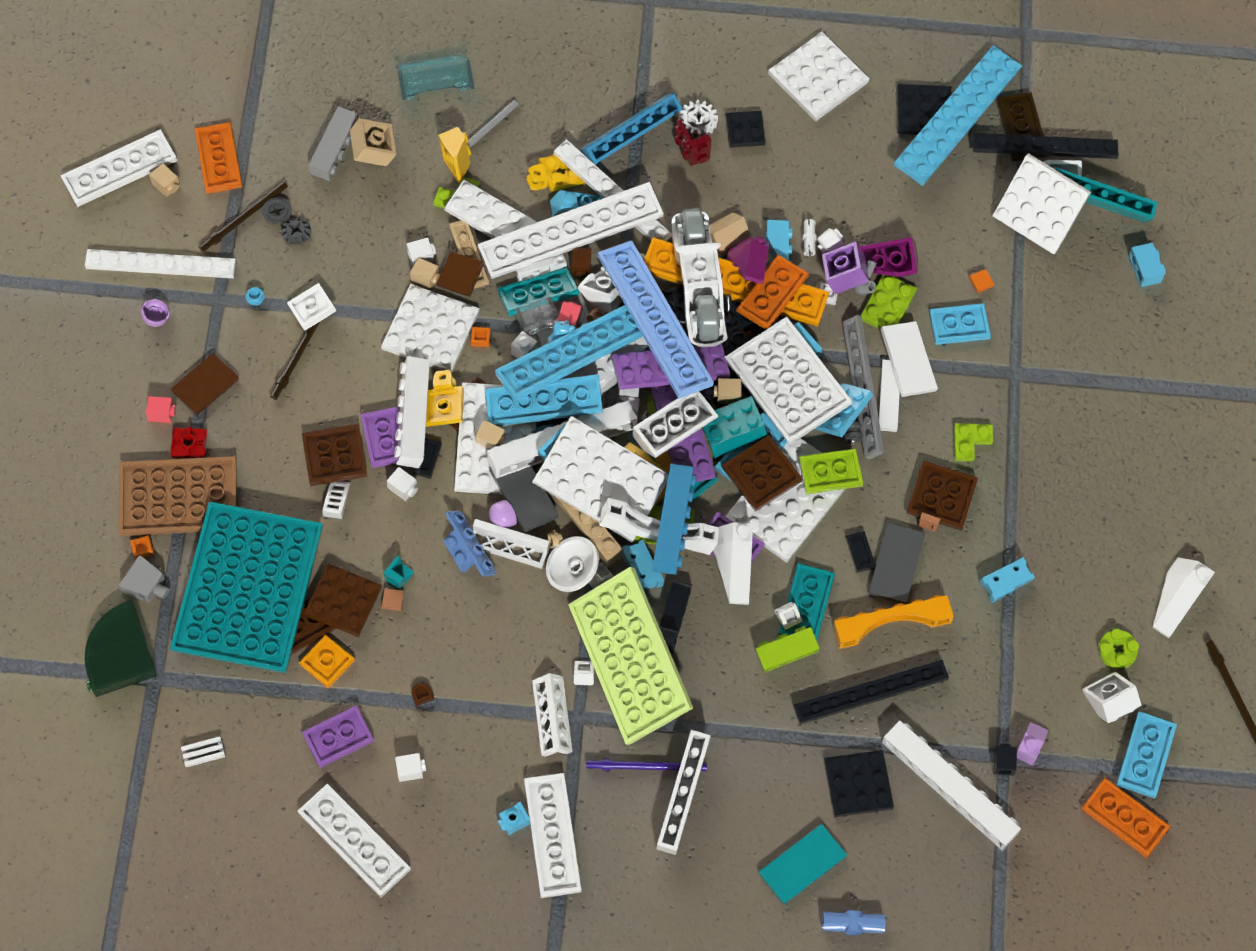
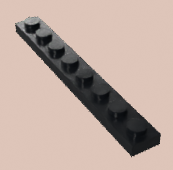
(1045, 146)
(870, 692)

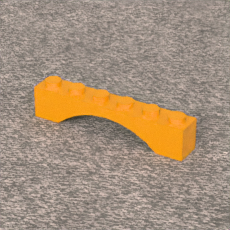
(930, 612)

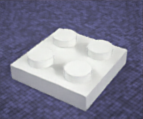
(311, 306)

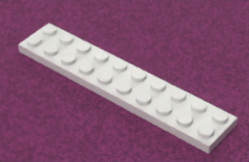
(570, 230)

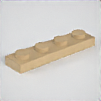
(466, 246)

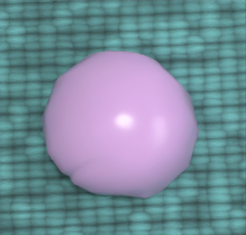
(155, 313)
(502, 514)

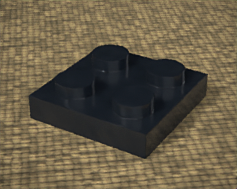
(745, 129)

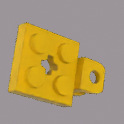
(548, 175)
(444, 392)

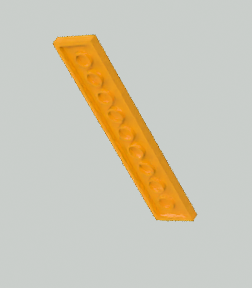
(805, 306)

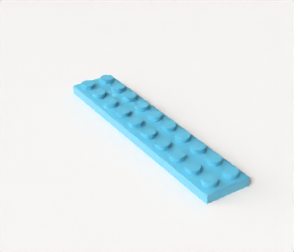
(957, 115)
(568, 353)

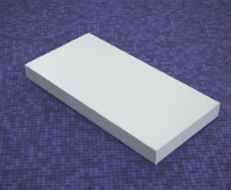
(908, 359)

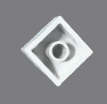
(1112, 697)

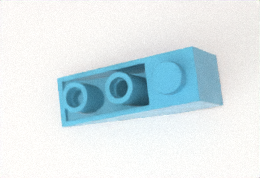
(566, 201)
(778, 235)

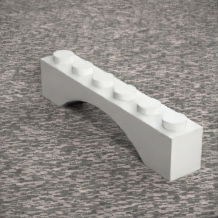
(624, 518)

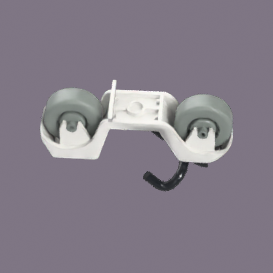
(701, 280)

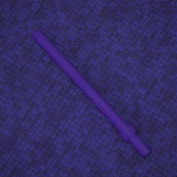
(607, 765)

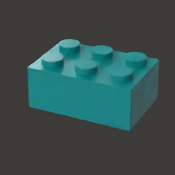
(735, 427)

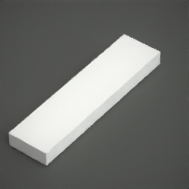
(888, 399)

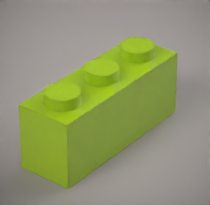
(787, 649)

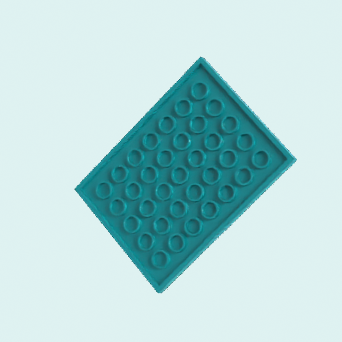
(247, 587)

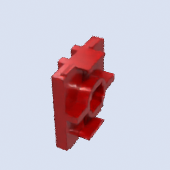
(183, 435)

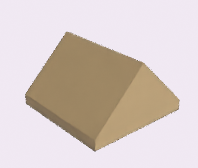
(729, 232)

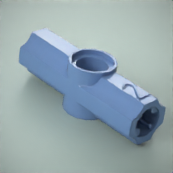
(853, 922)

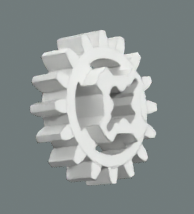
(707, 118)

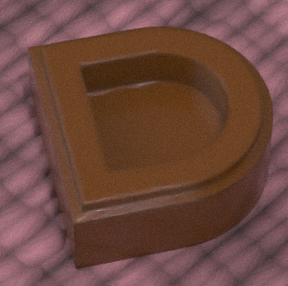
(422, 694)

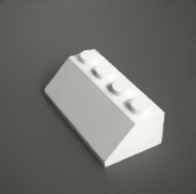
(673, 423)

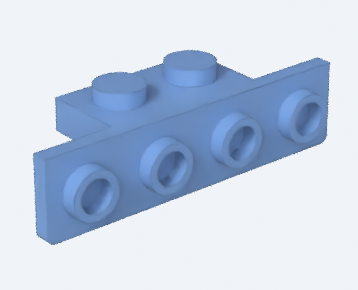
(465, 546)

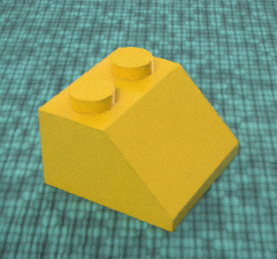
(455, 152)

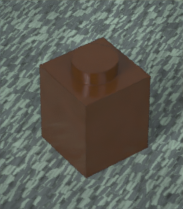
(581, 262)

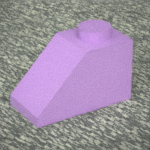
(1031, 743)

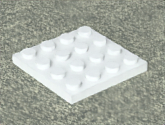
(818, 76)
(1041, 203)
(430, 328)

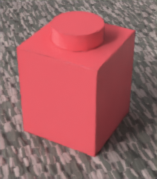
(570, 311)
(160, 409)

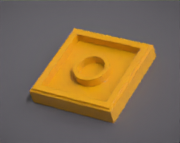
(327, 661)

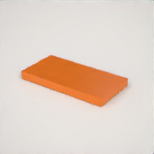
(218, 157)
(769, 299)
(1125, 817)

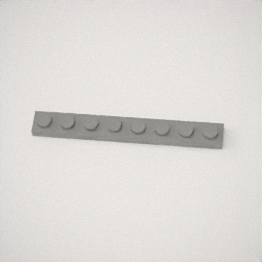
(862, 378)

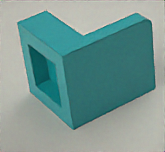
(397, 573)

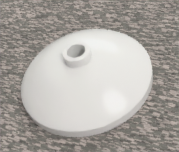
(565, 561)

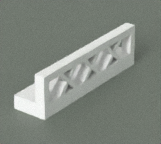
(514, 538)
(556, 712)

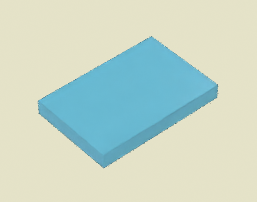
(959, 324)

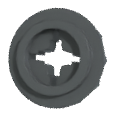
(282, 205)
(299, 237)

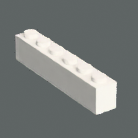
(412, 412)
(683, 792)

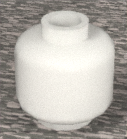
(830, 240)

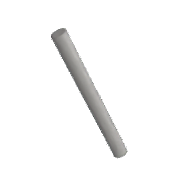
(492, 123)

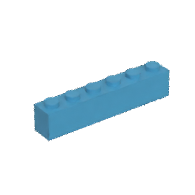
(631, 128)
(673, 519)

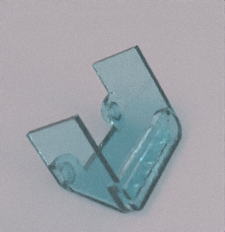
(434, 75)

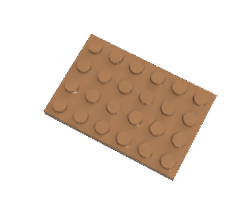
(173, 493)

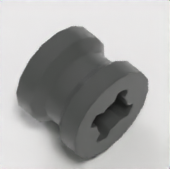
(853, 433)

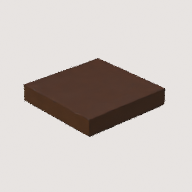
(460, 274)

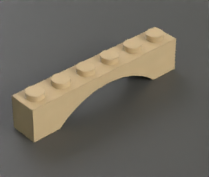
(607, 547)

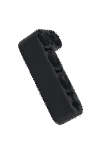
(674, 612)

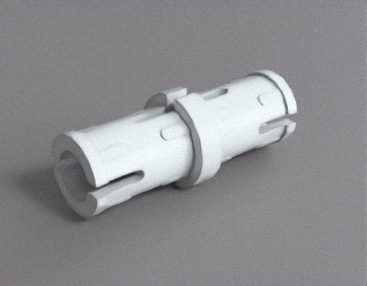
(809, 237)

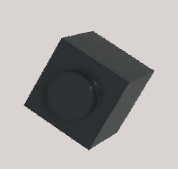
(1005, 759)

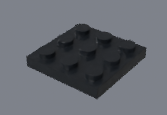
(918, 105)
(858, 783)

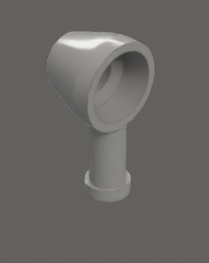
(870, 286)

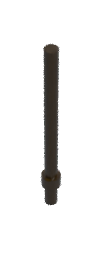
(215, 237)
(282, 381)
(1218, 660)

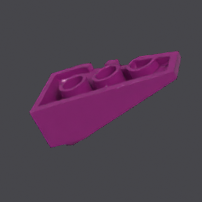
(893, 257)
(750, 258)

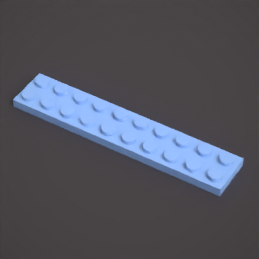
(655, 319)

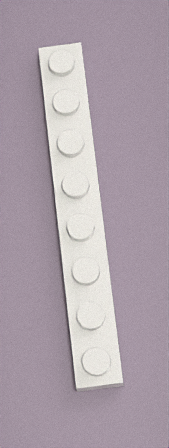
(603, 185)
(160, 263)

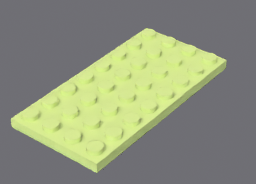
(630, 656)

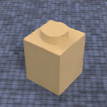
(164, 180)
(425, 273)
(728, 391)
(490, 435)

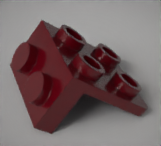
(693, 150)

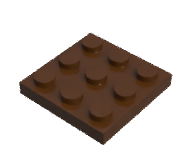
(334, 455)
(762, 473)
(942, 494)
(343, 600)

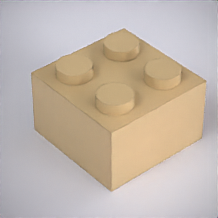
(372, 142)

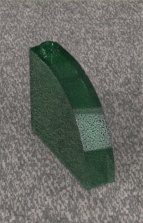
(117, 652)

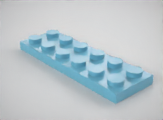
(557, 400)

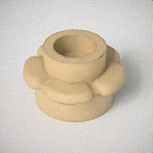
(554, 538)

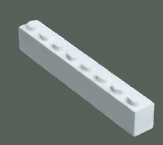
(523, 452)
(951, 785)

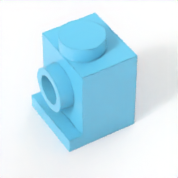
(521, 821)

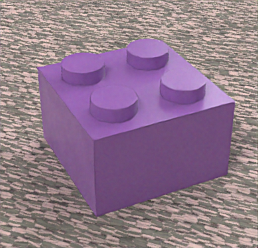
(845, 268)

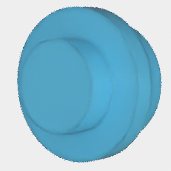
(255, 296)

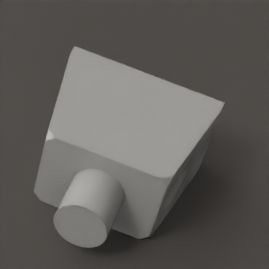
(144, 581)

